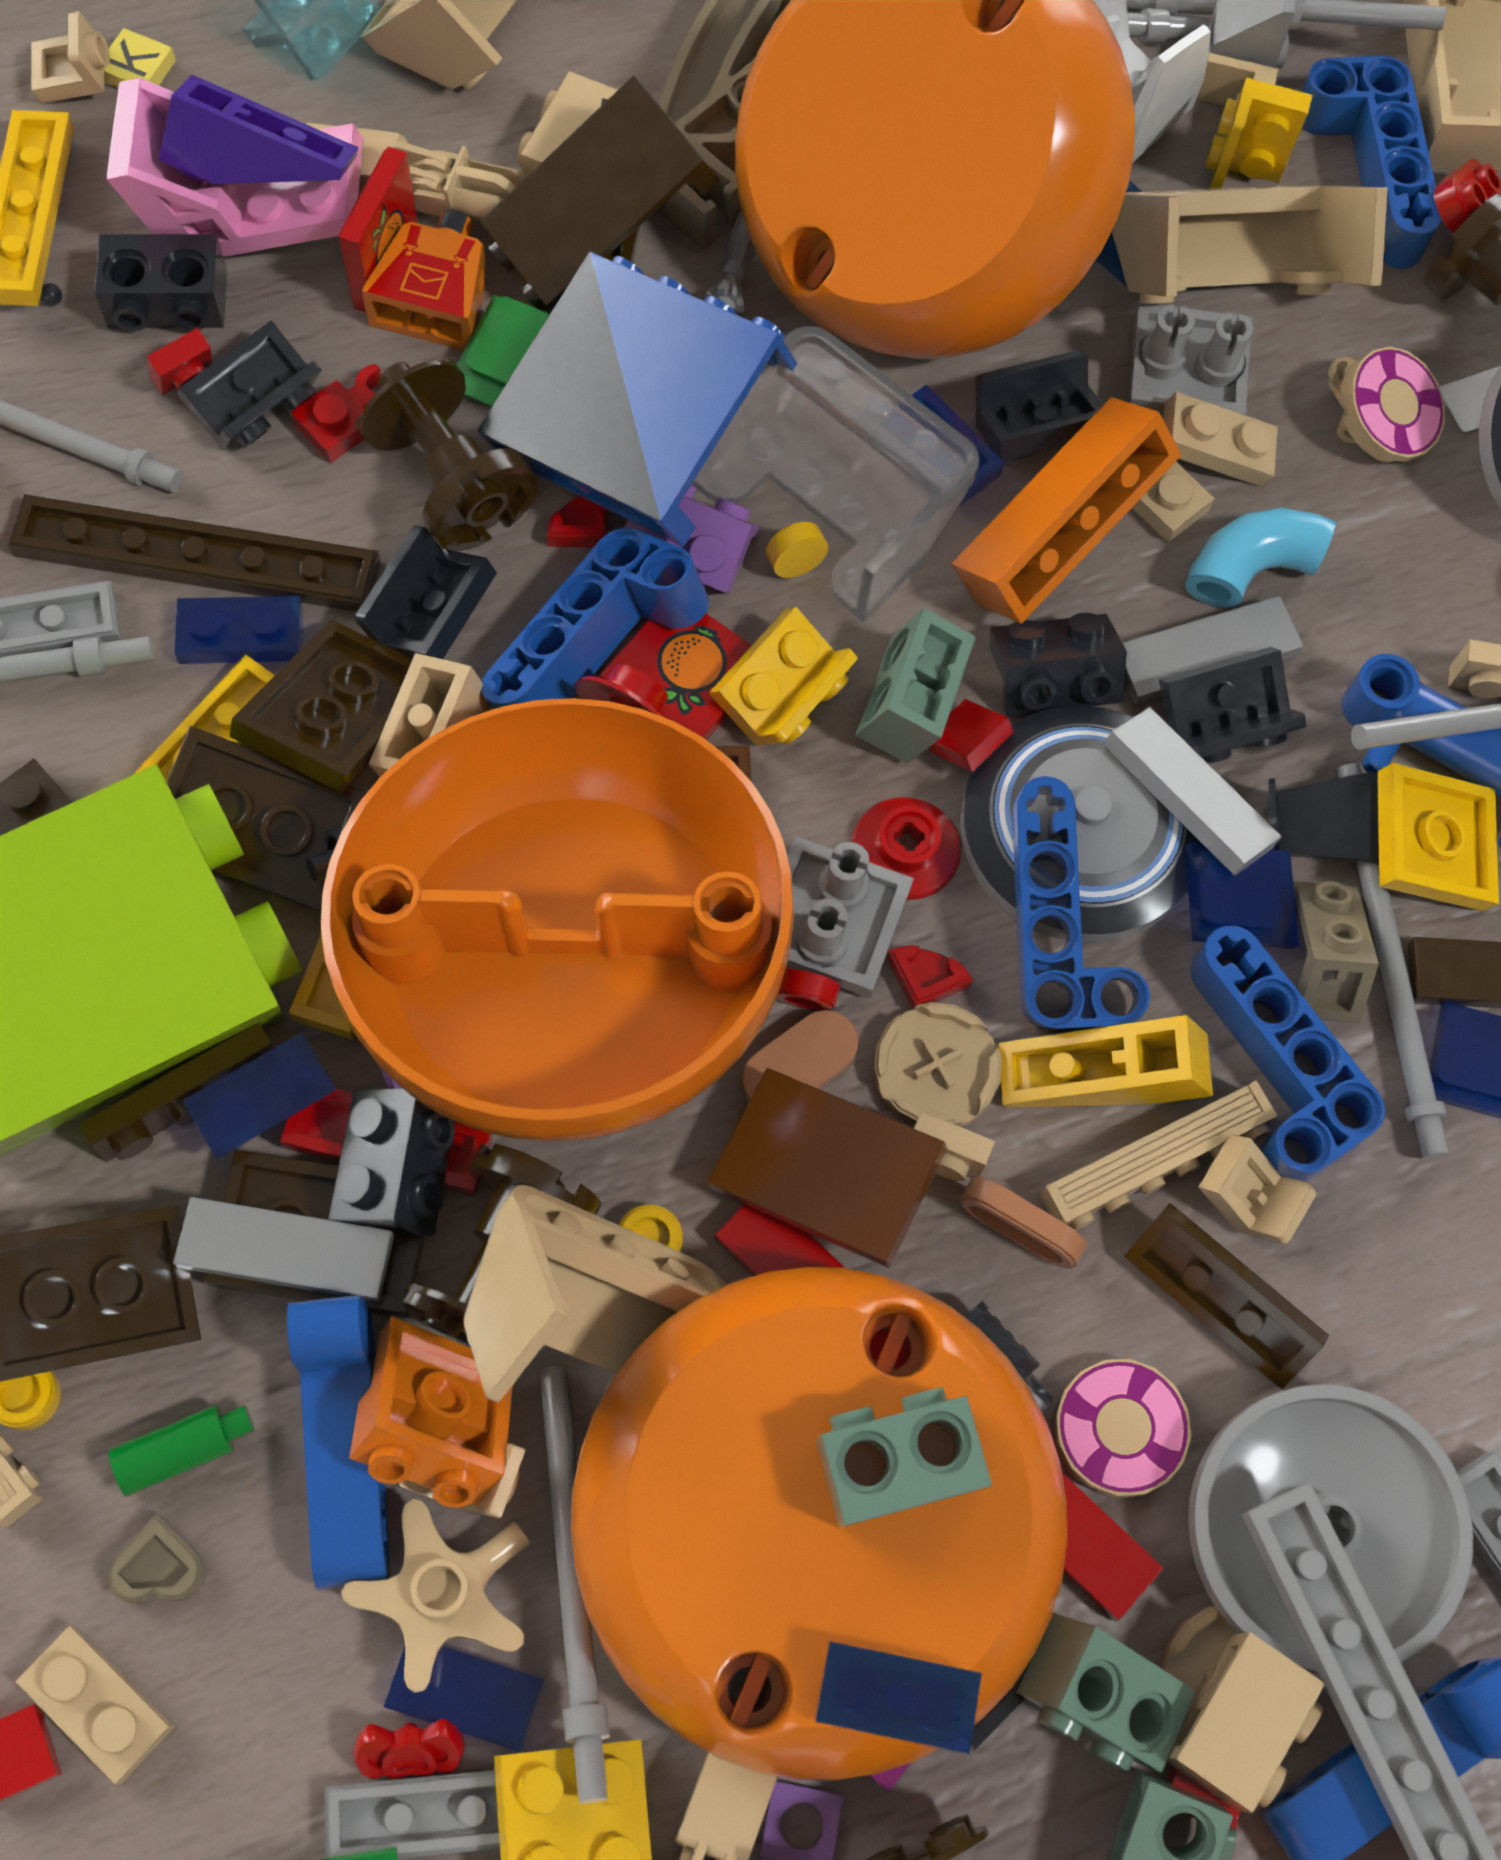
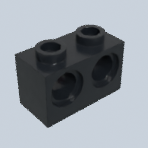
(161, 281)

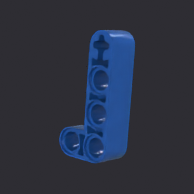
(1380, 110)
(593, 612)
(1063, 907)
(1272, 1050)
(347, 1508)
(1336, 1803)

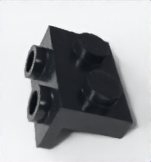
(249, 386)
(1034, 404)
(424, 596)
(1059, 663)
(1231, 704)
(392, 1163)

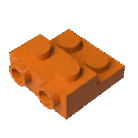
(430, 1418)

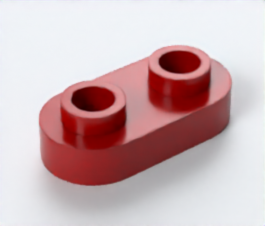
(1465, 192)

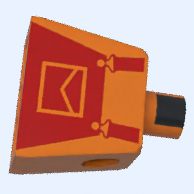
(430, 282)

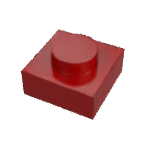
(179, 361)

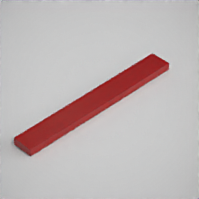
(1098, 1551)

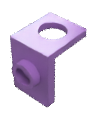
(785, 1795)

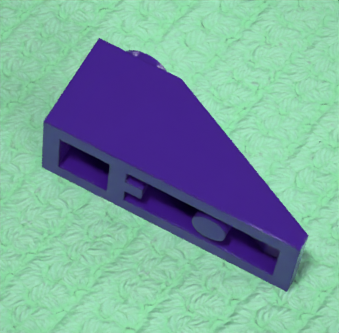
(235, 140)

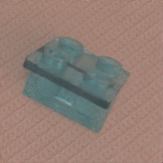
(311, 29)

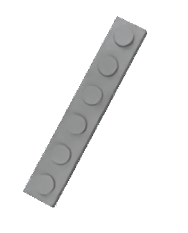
(1366, 1680)

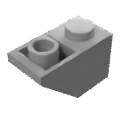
(1254, 29)

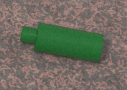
(177, 1447)

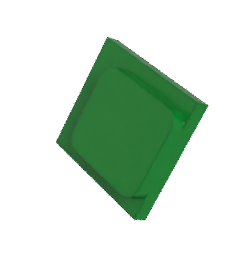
(498, 347)

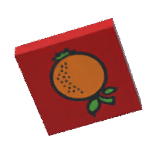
(376, 219)
(687, 666)

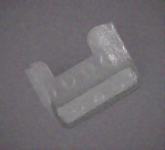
(851, 455)

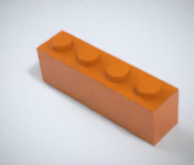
(1067, 509)

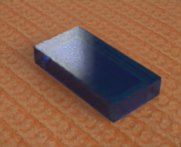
(473, 1695)

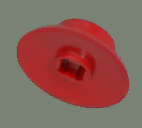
(626, 687)
(931, 862)

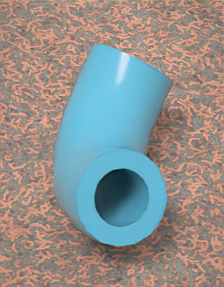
(1254, 544)

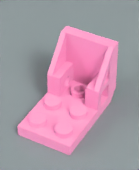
(241, 214)

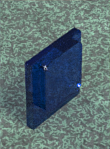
(1254, 899)
(1467, 1059)

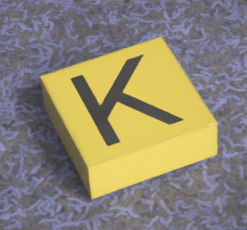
(137, 57)

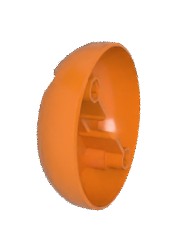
(933, 164)
(558, 918)
(718, 1539)

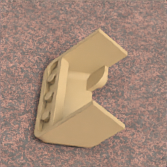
(439, 37)
(1251, 238)
(572, 1286)

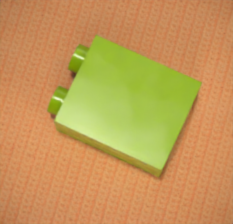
(122, 951)

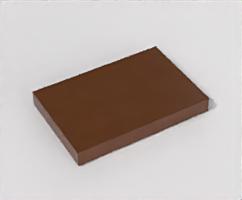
(828, 1166)

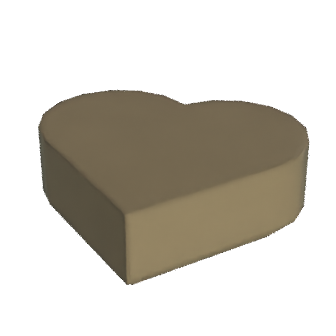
(156, 1565)

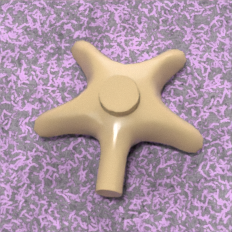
(440, 1593)

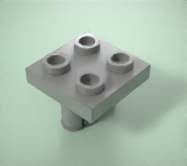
(1190, 354)
(843, 913)

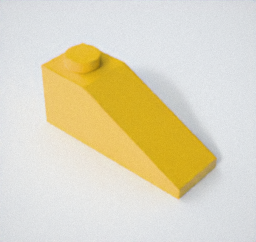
(1108, 1066)

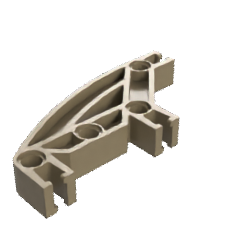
(704, 104)

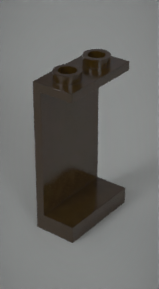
(593, 192)

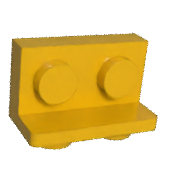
(1257, 132)
(782, 680)

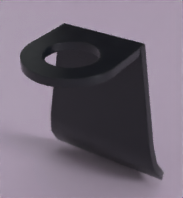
(1328, 818)

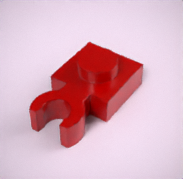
(332, 414)

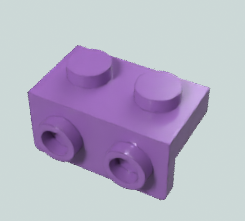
(718, 539)

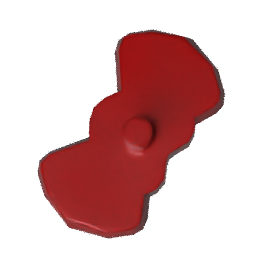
(408, 1750)

